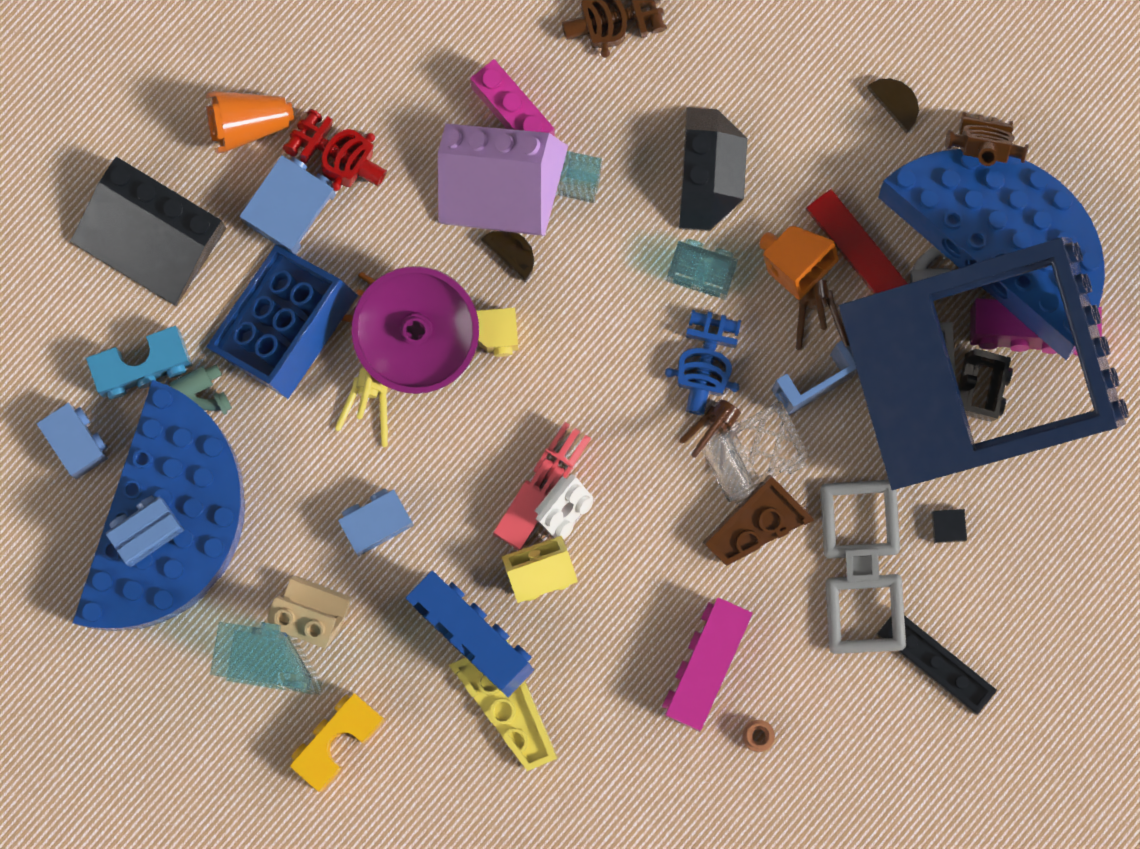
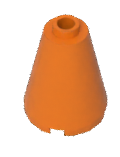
(243, 117)

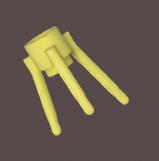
(367, 388)

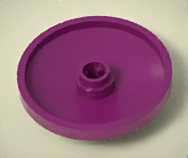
(415, 329)

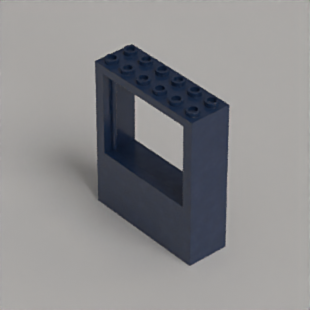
(913, 383)

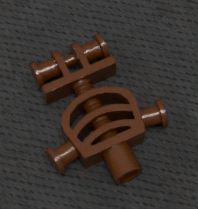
(986, 140)

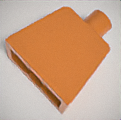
(798, 258)

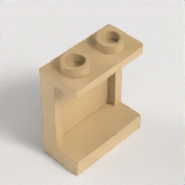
(309, 611)

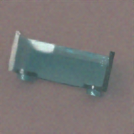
(263, 658)

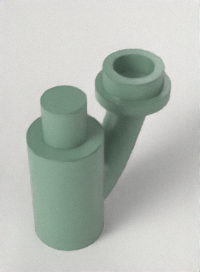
(198, 381)

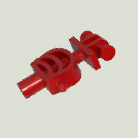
(357, 163)

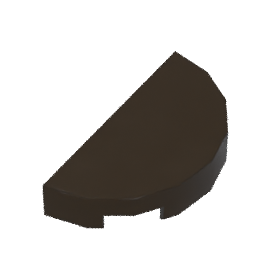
(897, 100)
(512, 250)

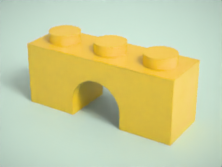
(315, 760)

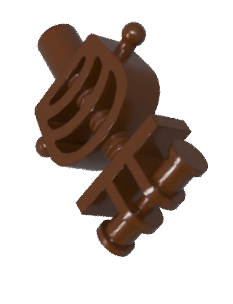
(585, 25)

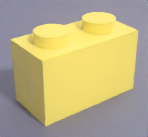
(539, 569)

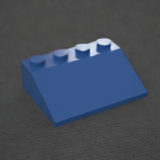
(282, 320)

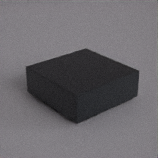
(949, 526)

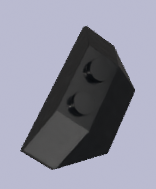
(711, 169)

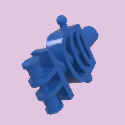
(699, 390)

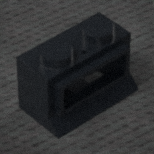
(1000, 378)

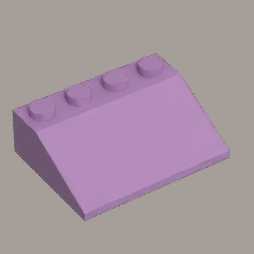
(498, 178)

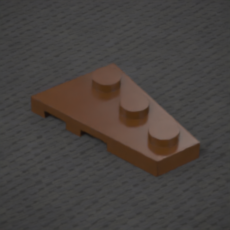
(762, 518)

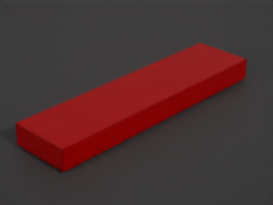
(854, 243)

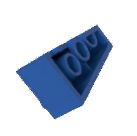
(470, 633)

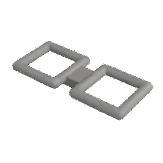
(862, 567)

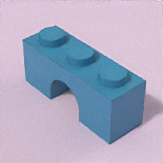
(166, 357)

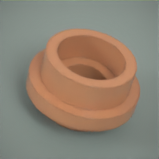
(768, 731)

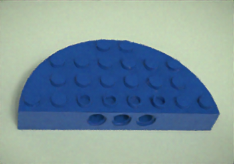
(996, 210)
(194, 469)

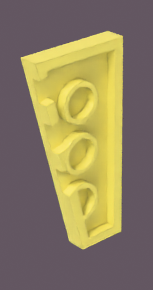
(513, 716)

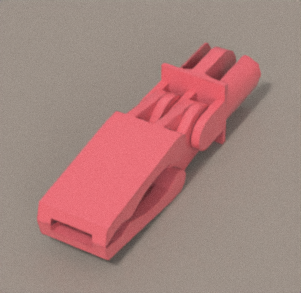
(520, 517)

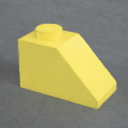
(498, 331)

